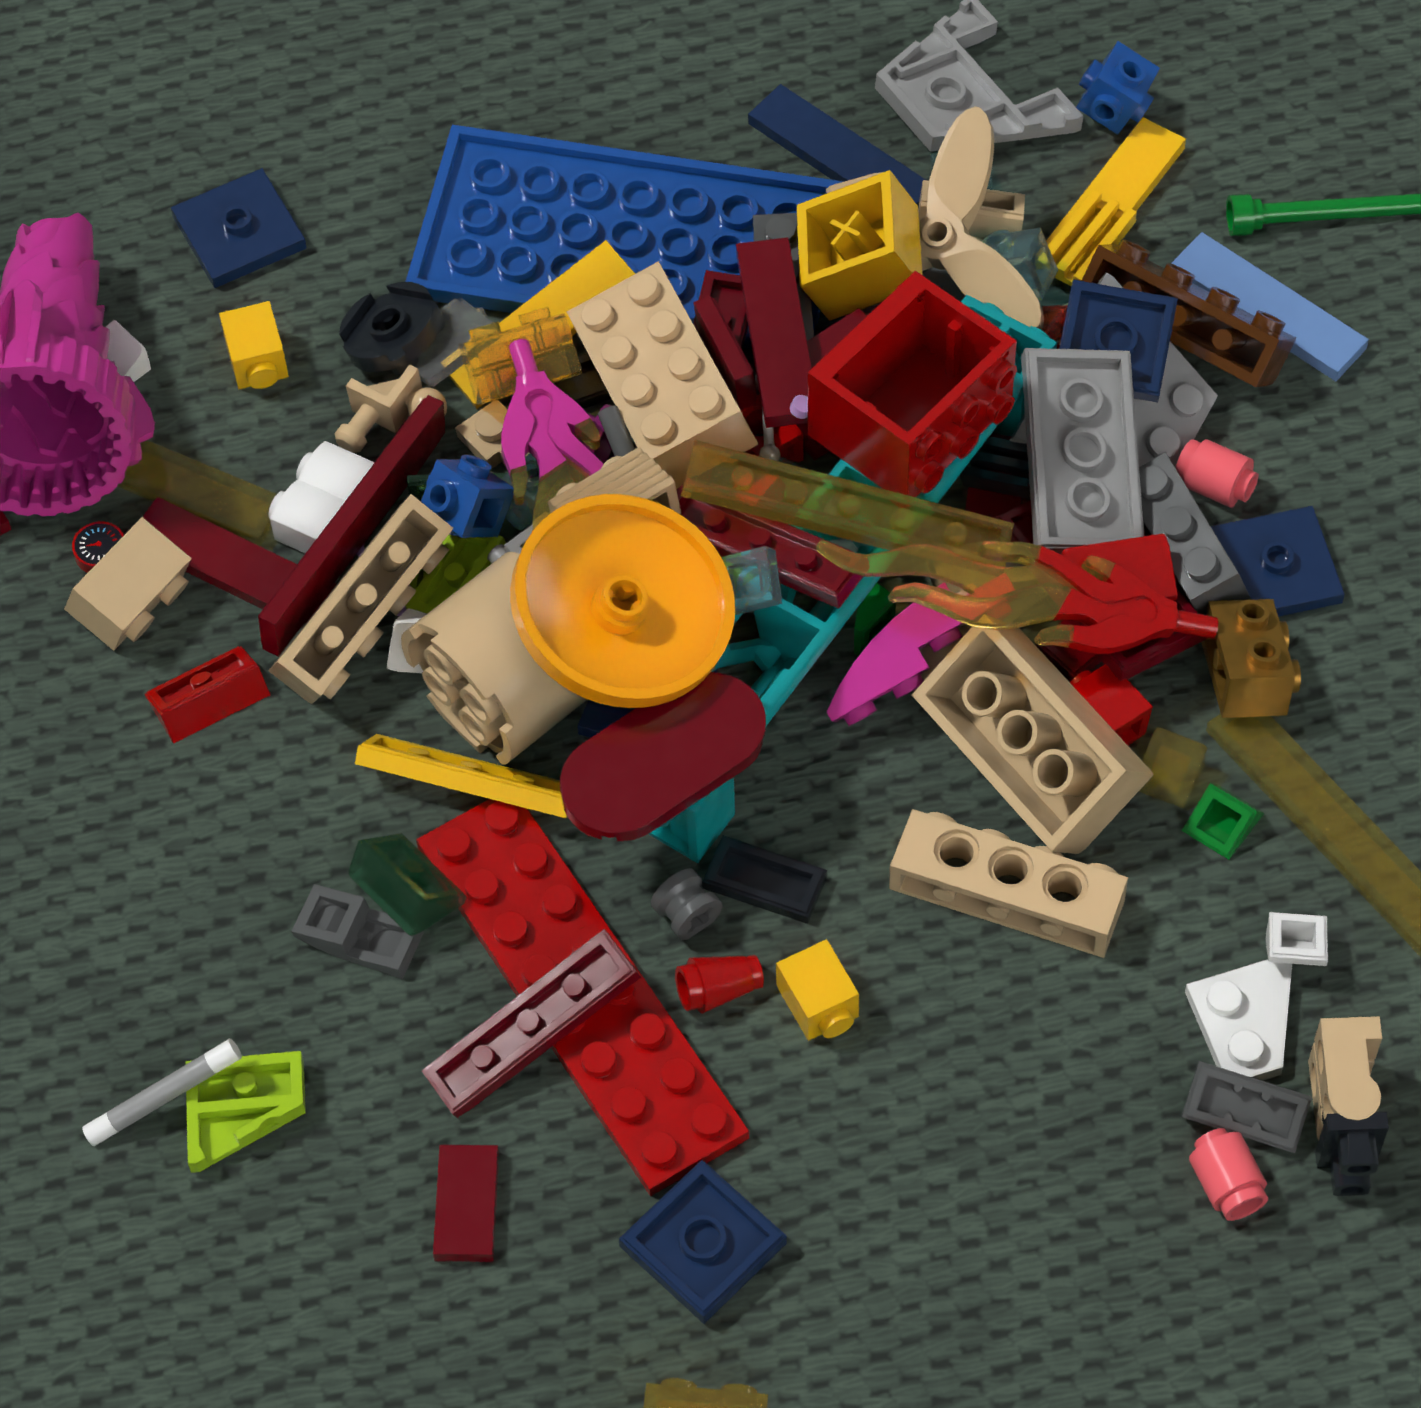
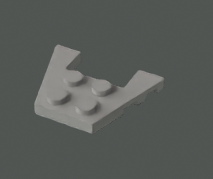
(940, 80)
(1175, 418)

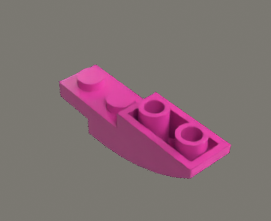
(893, 661)

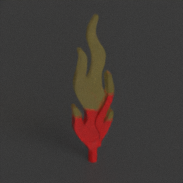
(1050, 587)

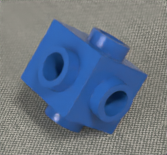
(1117, 88)
(468, 496)

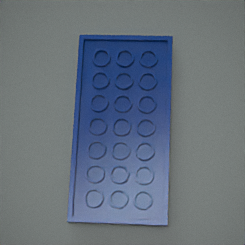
(528, 208)

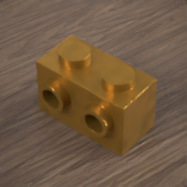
(1251, 659)

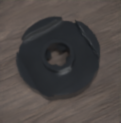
(409, 324)

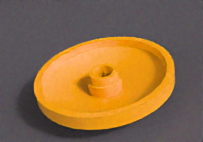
(622, 600)

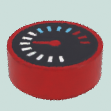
(94, 542)

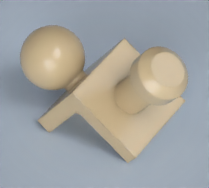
(382, 404)

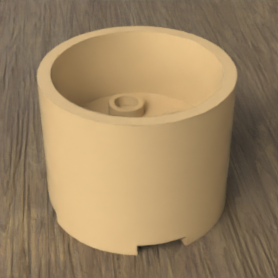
(481, 669)

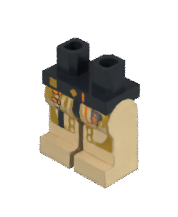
(1347, 1101)

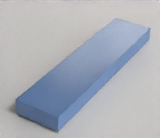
(1319, 336)

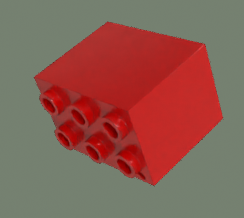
(912, 387)

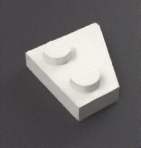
(1245, 1017)

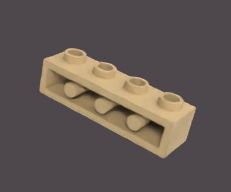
(361, 599)

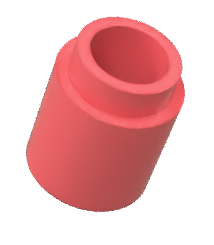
(1217, 472)
(1229, 1174)

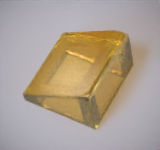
(1175, 766)

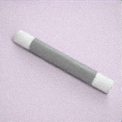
(162, 1092)

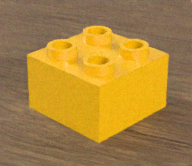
(857, 244)

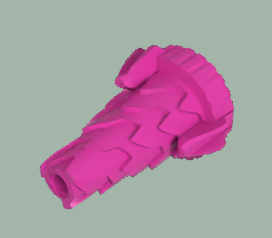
(63, 406)

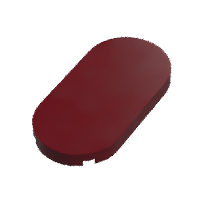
(662, 759)

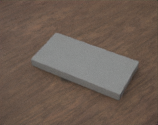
(1081, 447)

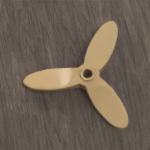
(953, 201)

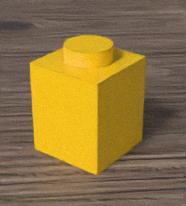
(254, 346)
(818, 991)

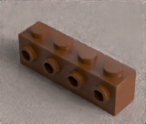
(1203, 320)

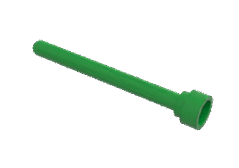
(1250, 214)

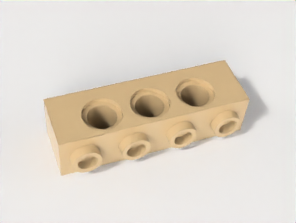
(1026, 906)

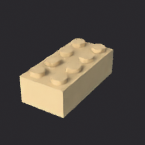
(659, 371)
(1032, 736)

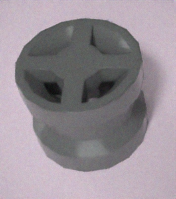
(686, 903)

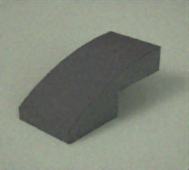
(352, 931)

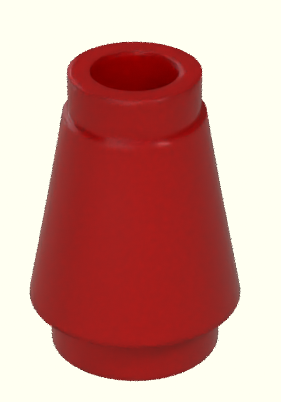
(717, 980)

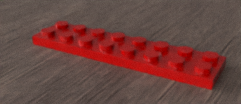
(630, 1052)

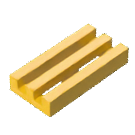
(1105, 211)

